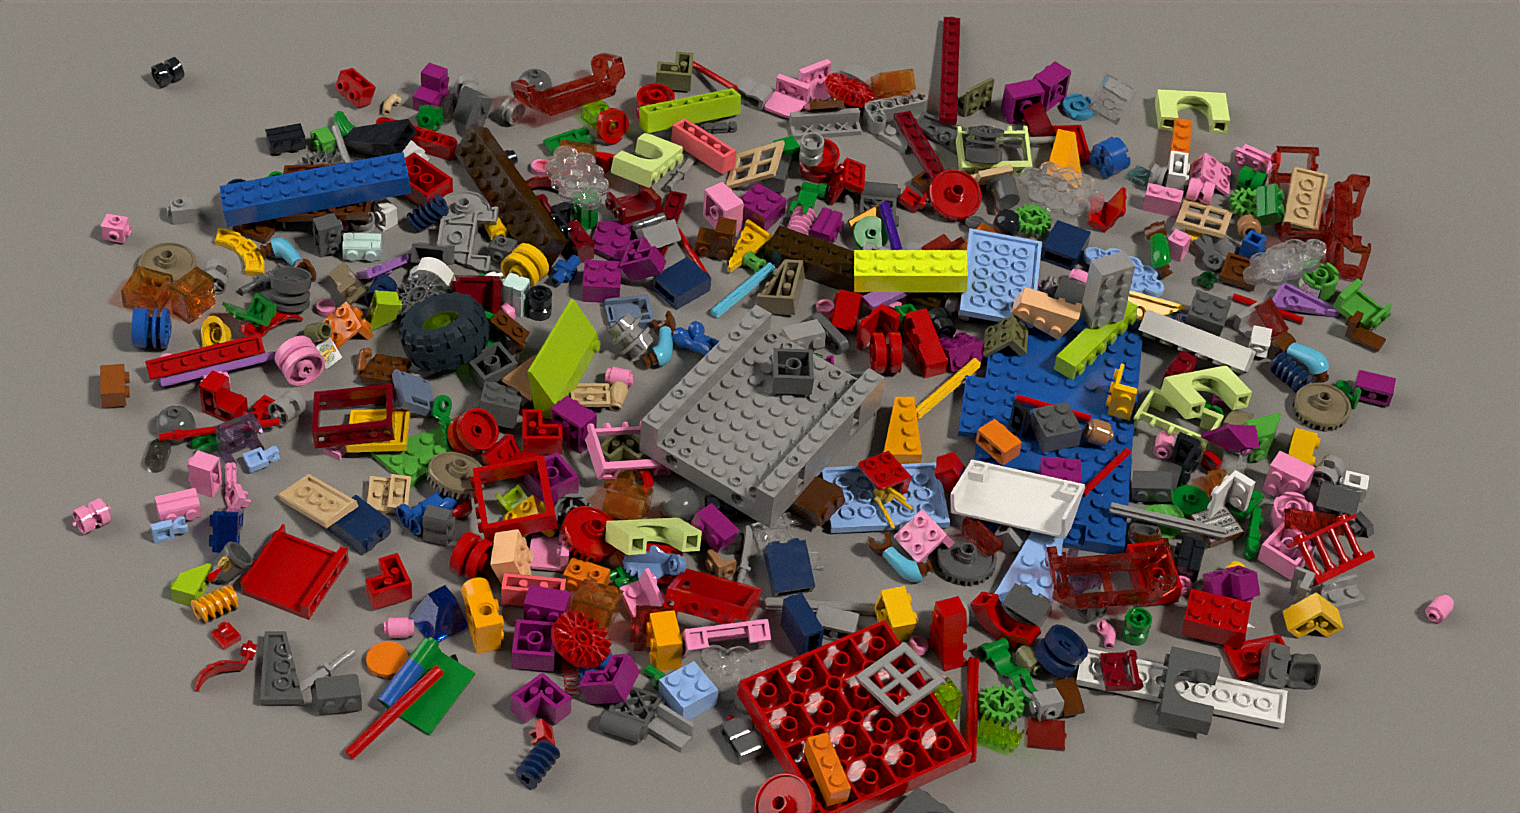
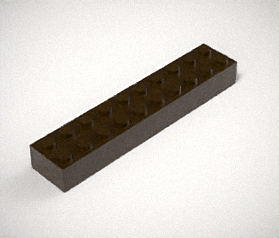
(507, 190)
(832, 265)

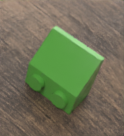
(1266, 432)

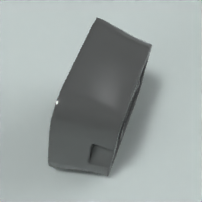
(1303, 671)

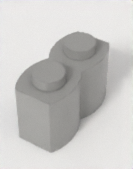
(753, 93)

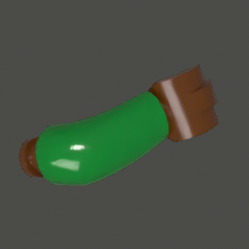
(1159, 248)

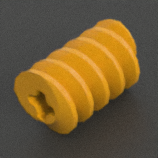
(215, 603)

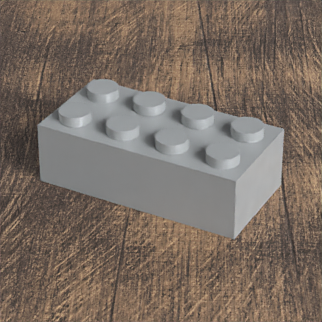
(1107, 290)

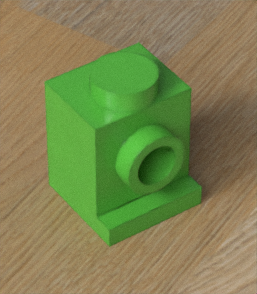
(323, 140)

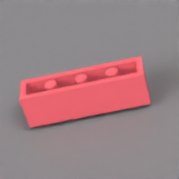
(703, 146)

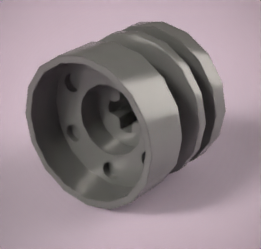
(984, 144)
(290, 289)

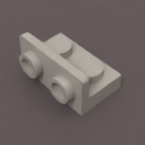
(1301, 584)
(1342, 592)

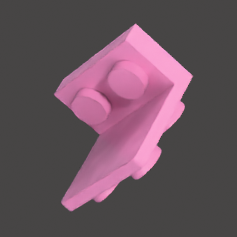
(1211, 170)
(922, 536)
(549, 553)
(642, 592)

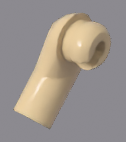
(387, 104)

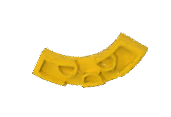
(244, 248)

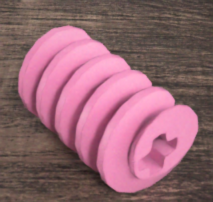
(800, 221)

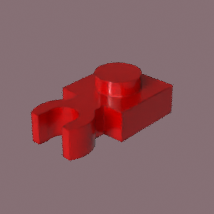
(260, 408)

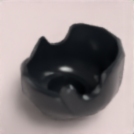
(1007, 223)

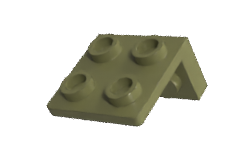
(976, 98)
(1008, 332)

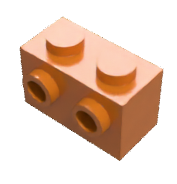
(998, 442)
(579, 570)

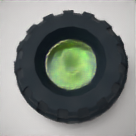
(444, 331)

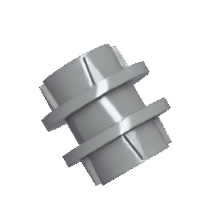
(630, 335)

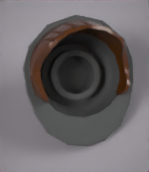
(1143, 532)

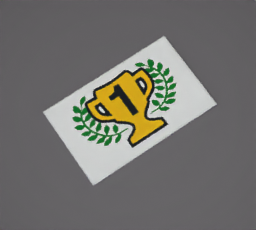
(329, 352)

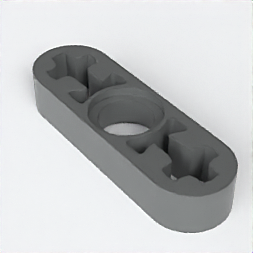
(833, 336)

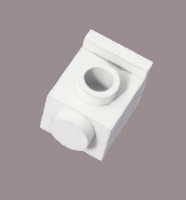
(385, 214)
(1355, 481)

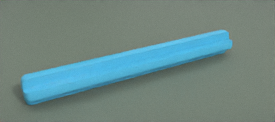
(742, 290)

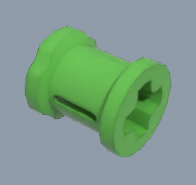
(749, 262)

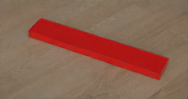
(205, 356)

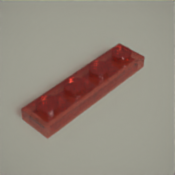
(1309, 521)

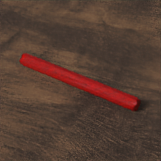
(972, 706)
(393, 712)

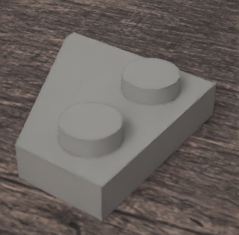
(893, 136)

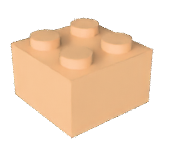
(510, 554)

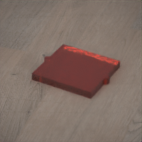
(1046, 734)

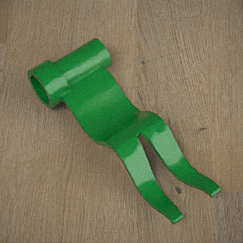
(808, 195)
(1005, 665)

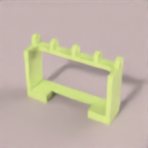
(973, 167)
(1209, 419)

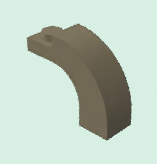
(347, 283)

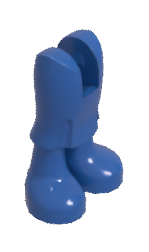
(694, 338)
(413, 518)

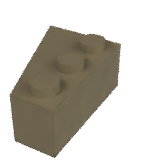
(784, 290)

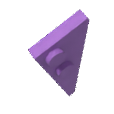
(384, 268)
(1294, 299)

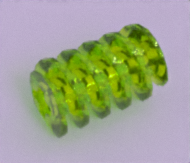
(999, 733)

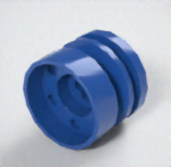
(153, 328)

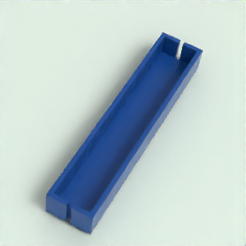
(315, 189)

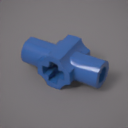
(565, 270)

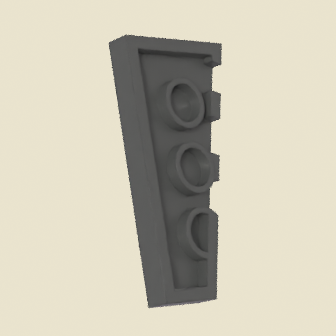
(941, 133)

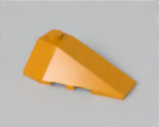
(1066, 150)

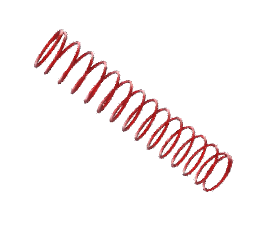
(572, 689)

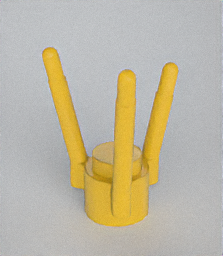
(886, 496)

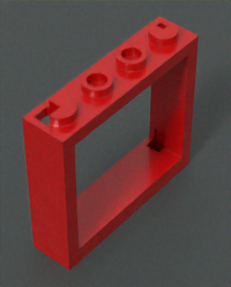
(510, 469)
(714, 588)

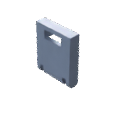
(619, 306)
(413, 387)

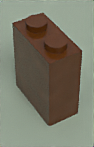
(818, 501)

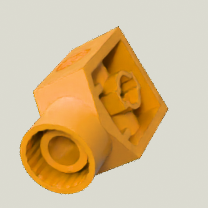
(482, 615)

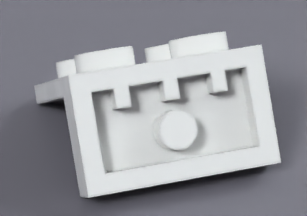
(1235, 490)

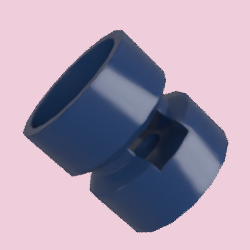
(380, 283)

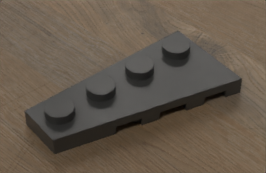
(279, 674)

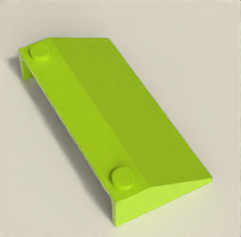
(562, 359)

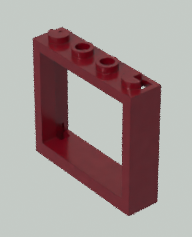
(357, 432)

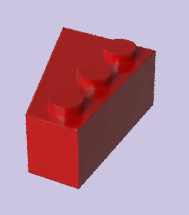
(924, 343)
(947, 632)

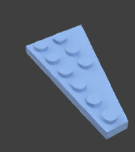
(1031, 568)

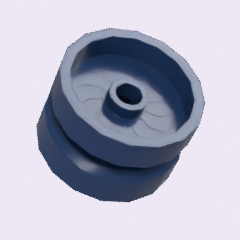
(1061, 651)

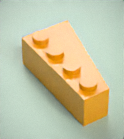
(903, 432)

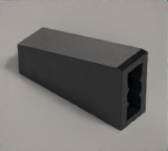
(381, 138)

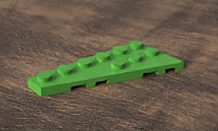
(416, 459)

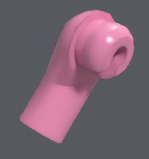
(1107, 632)

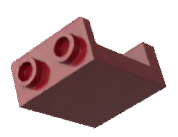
(634, 206)
(482, 288)

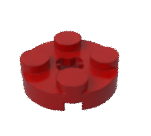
(604, 123)

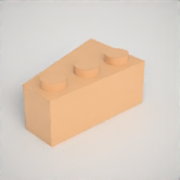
(1046, 313)

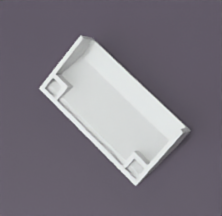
(1017, 498)

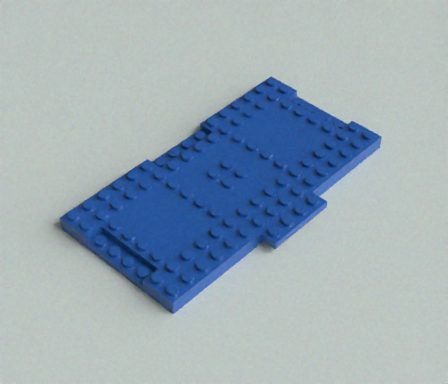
(1036, 378)

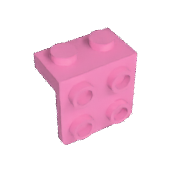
(815, 76)
(788, 97)
(1253, 158)

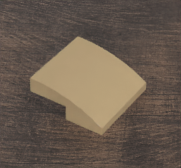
(984, 176)
(592, 394)
(388, 493)

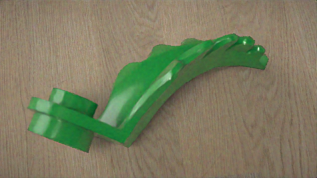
(442, 415)

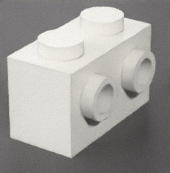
(1177, 170)

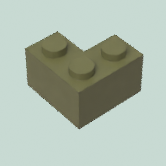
(677, 74)
(622, 449)

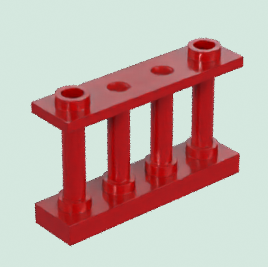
(1345, 562)

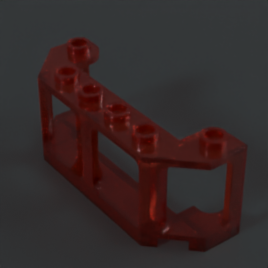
(575, 92)
(1340, 218)
(1284, 231)
(1108, 564)

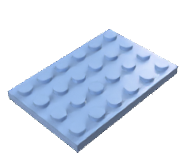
(997, 273)
(863, 512)

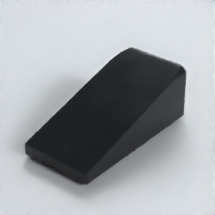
(1020, 419)

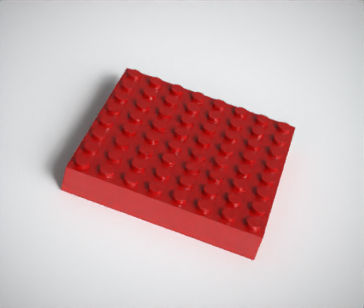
(876, 749)

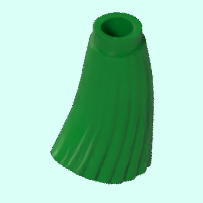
(343, 123)

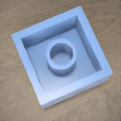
(688, 691)

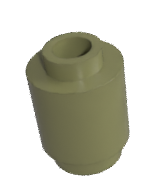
(318, 331)
(1028, 660)

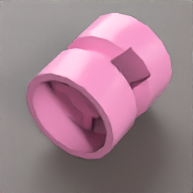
(1200, 191)

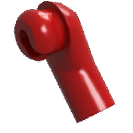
(646, 476)

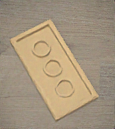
(1305, 199)
(317, 500)

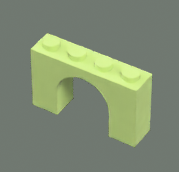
(1211, 104)
(646, 172)
(1221, 381)
(632, 535)

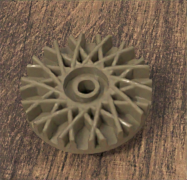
(169, 258)
(1322, 406)
(452, 473)

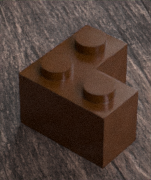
(717, 242)

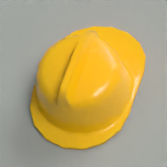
(214, 331)

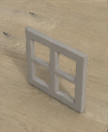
(885, 663)

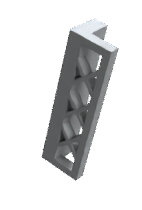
(824, 121)

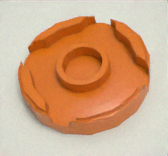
(386, 659)

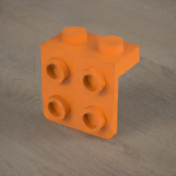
(347, 322)

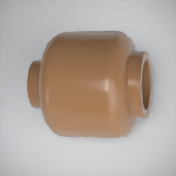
(1248, 223)
(1098, 432)

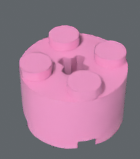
(1287, 500)

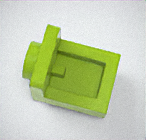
(511, 499)

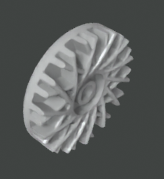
(465, 203)

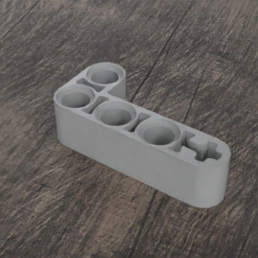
(883, 110)

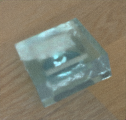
(1139, 175)

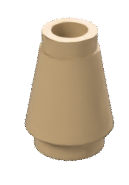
(618, 394)

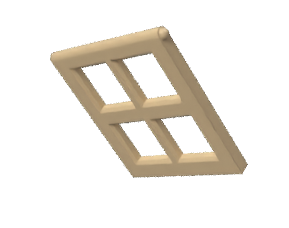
(756, 152)
(1204, 218)

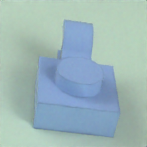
(259, 459)
(166, 529)

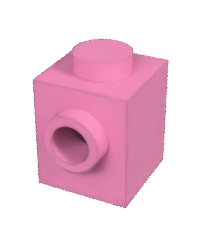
(1178, 244)

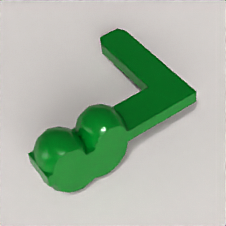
(1347, 390)

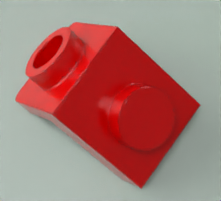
(912, 200)

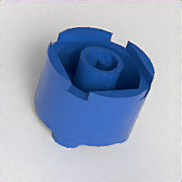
(1110, 156)

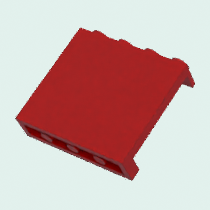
(293, 574)

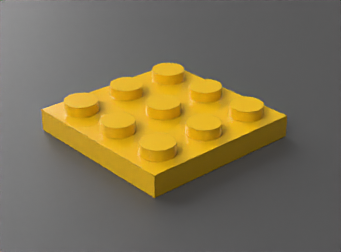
(402, 423)

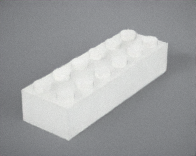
(1196, 340)

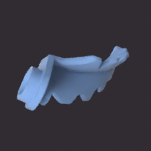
(656, 561)

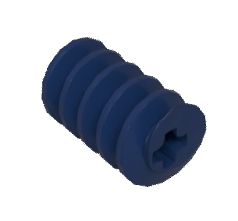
(429, 213)
(1289, 372)
(537, 764)

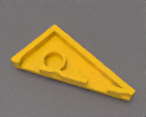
(751, 239)
(1154, 304)

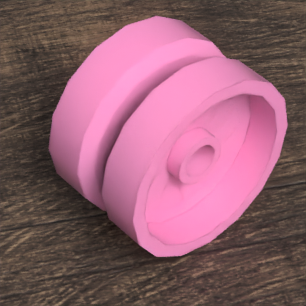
(299, 360)

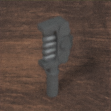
(264, 280)

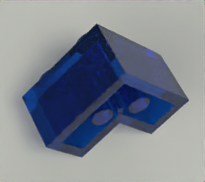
(226, 527)

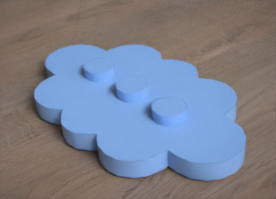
(1144, 276)

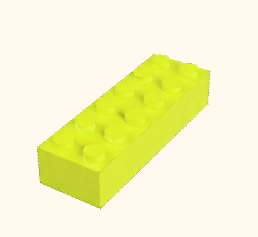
(910, 271)

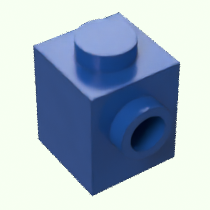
(1252, 244)

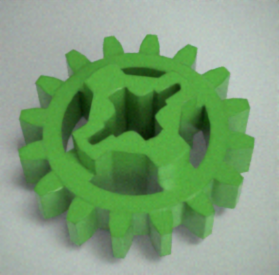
(1243, 202)
(1033, 219)
(992, 700)

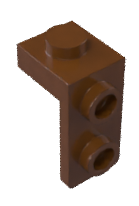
(512, 330)
(1361, 334)

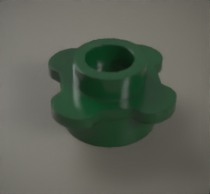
(1207, 280)

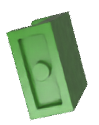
(1354, 299)

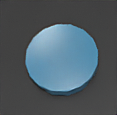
(1076, 106)

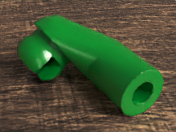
(655, 674)

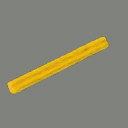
(947, 387)

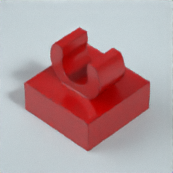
(225, 635)
(542, 732)

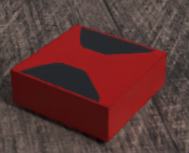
(1210, 461)

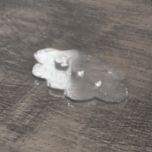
(577, 177)
(1061, 189)
(1284, 262)
(727, 668)

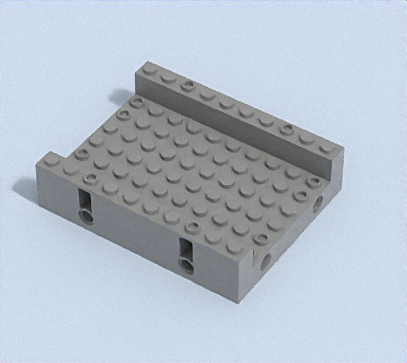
(741, 438)

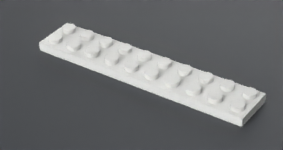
(1228, 696)

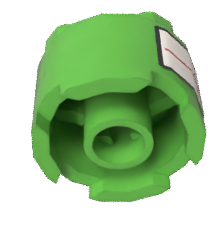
(1320, 282)

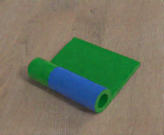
(439, 698)

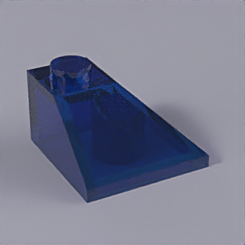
(439, 615)

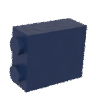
(1065, 245)
(682, 283)
(362, 527)
(788, 567)
(801, 624)

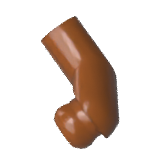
(362, 359)

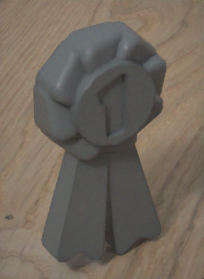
(975, 221)
(1211, 259)

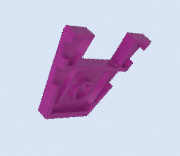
(612, 239)

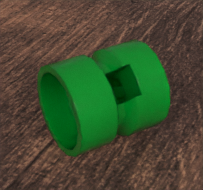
(1251, 179)
(1136, 626)

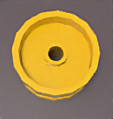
(526, 262)

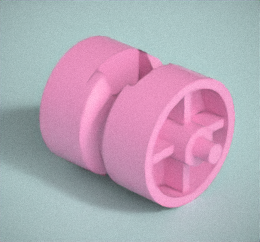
(88, 517)

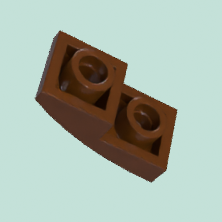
(1070, 693)

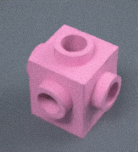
(115, 228)

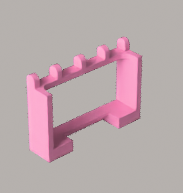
(610, 470)
(698, 638)

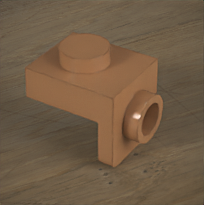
(718, 566)

